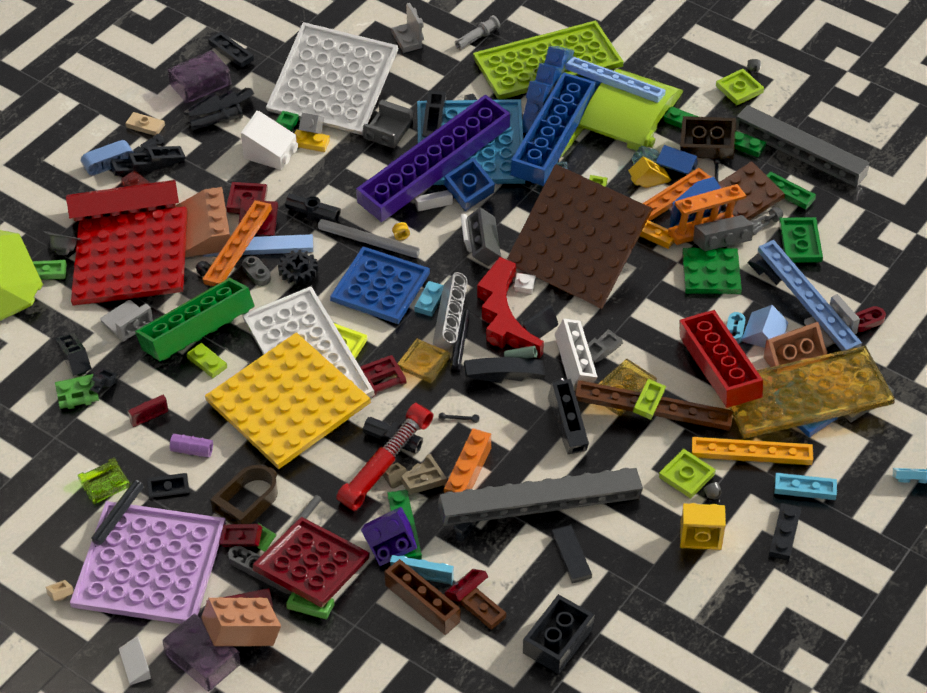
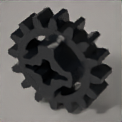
(298, 267)

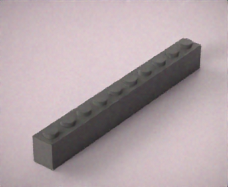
(539, 496)

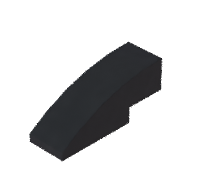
(434, 112)

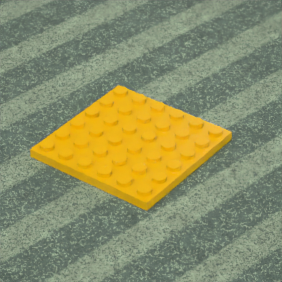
(287, 400)

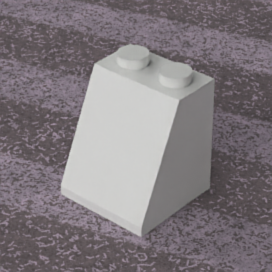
(267, 142)

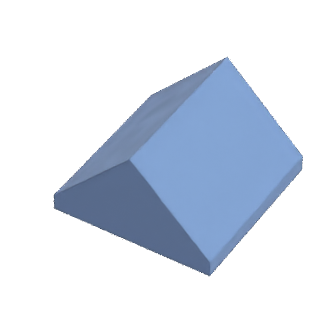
(764, 325)

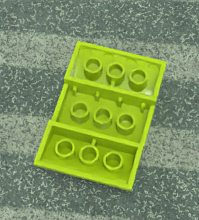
(626, 114)

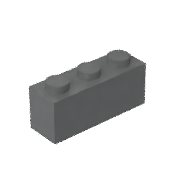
(723, 233)
(484, 236)

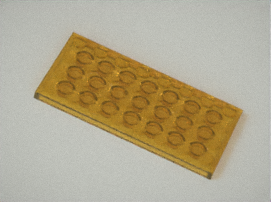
(814, 392)

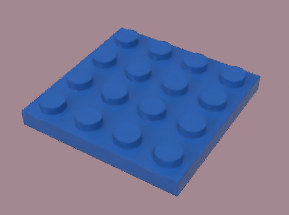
(380, 285)

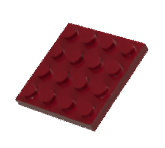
(311, 561)

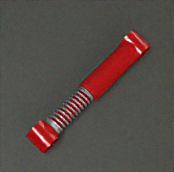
(354, 493)

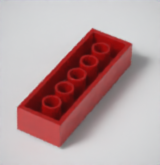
(122, 199)
(721, 358)

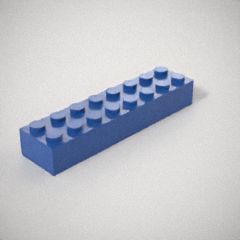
(552, 129)

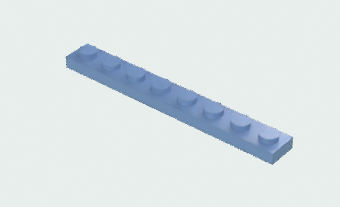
(809, 296)

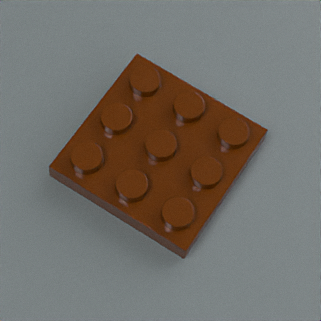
(759, 190)

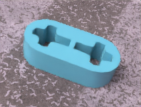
(736, 328)

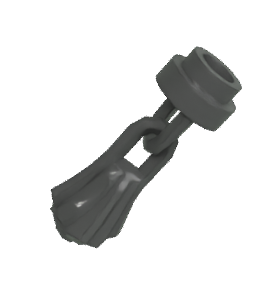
(774, 214)

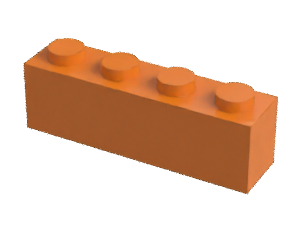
(469, 462)

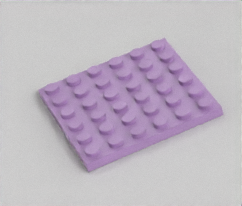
(150, 564)

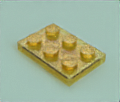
(628, 377)

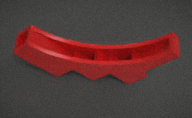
(503, 327)

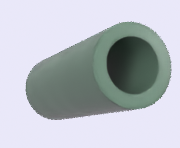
(527, 352)

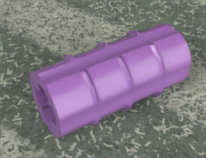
(191, 445)

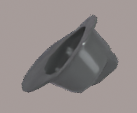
(61, 243)

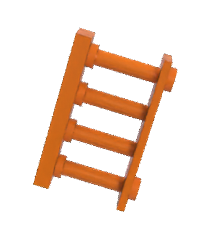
(697, 204)

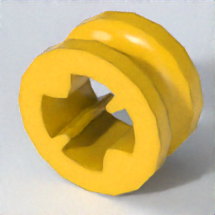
(401, 231)

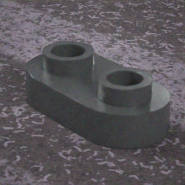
(256, 271)

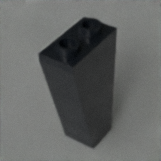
(568, 416)

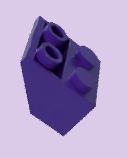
(389, 536)

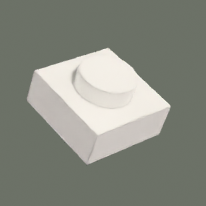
(524, 283)

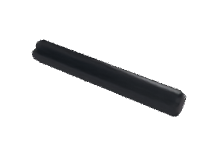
(458, 346)
(117, 512)

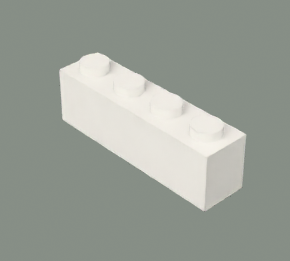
(575, 352)

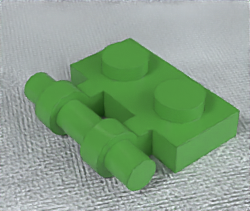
(76, 392)

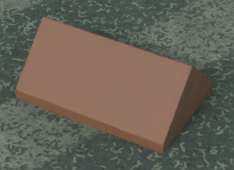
(795, 345)

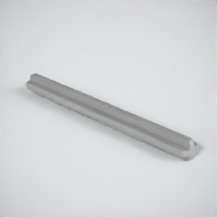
(369, 238)

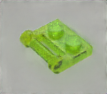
(106, 485)

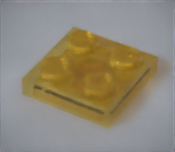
(424, 360)

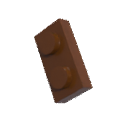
(483, 608)

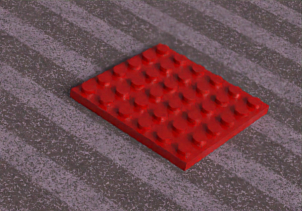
(130, 256)

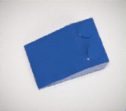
(699, 187)

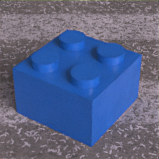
(469, 184)

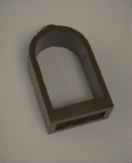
(251, 473)

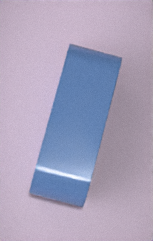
(99, 159)

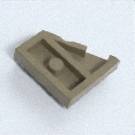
(423, 476)

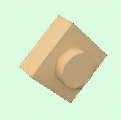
(59, 590)

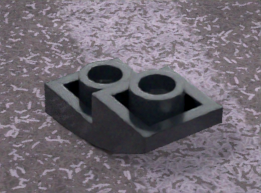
(761, 266)

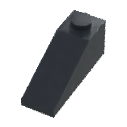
(74, 354)

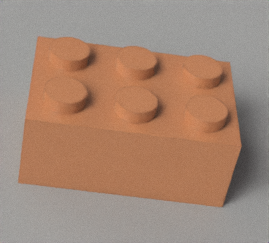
(240, 621)

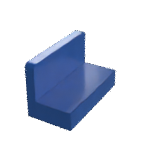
(677, 160)

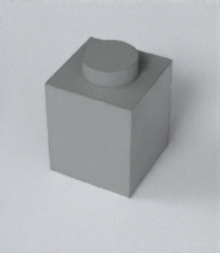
(311, 123)

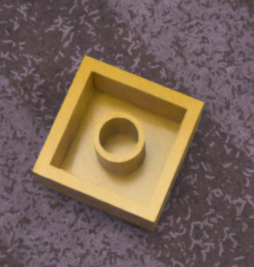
(702, 526)

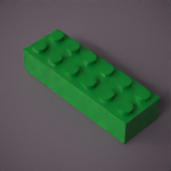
(195, 319)

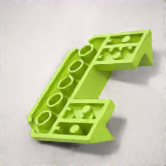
(17, 275)

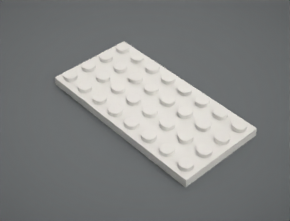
(306, 315)

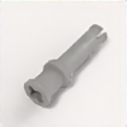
(483, 29)

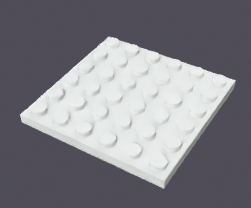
(333, 77)

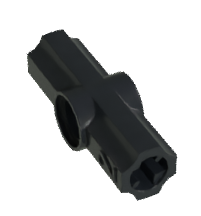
(312, 208)
(385, 431)

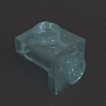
(651, 154)

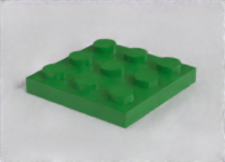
(711, 271)

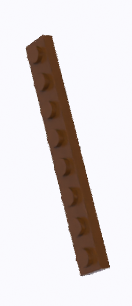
(667, 407)

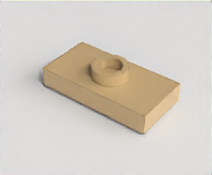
(145, 124)

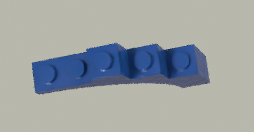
(545, 81)

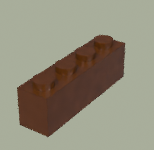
(422, 597)

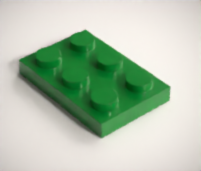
(801, 239)

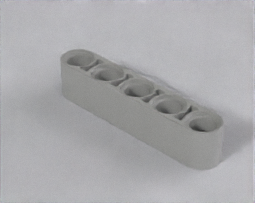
(450, 311)

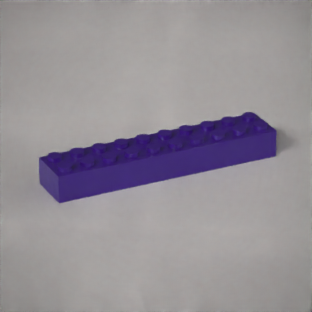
(433, 158)

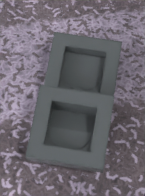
(604, 345)

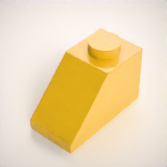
(648, 173)

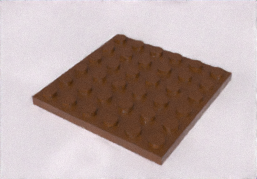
(579, 236)

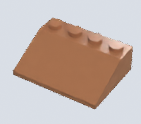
(206, 222)

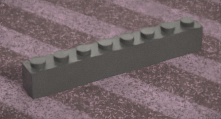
(802, 146)

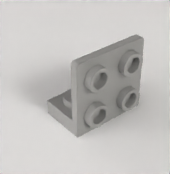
(409, 35)
(844, 313)
(127, 319)

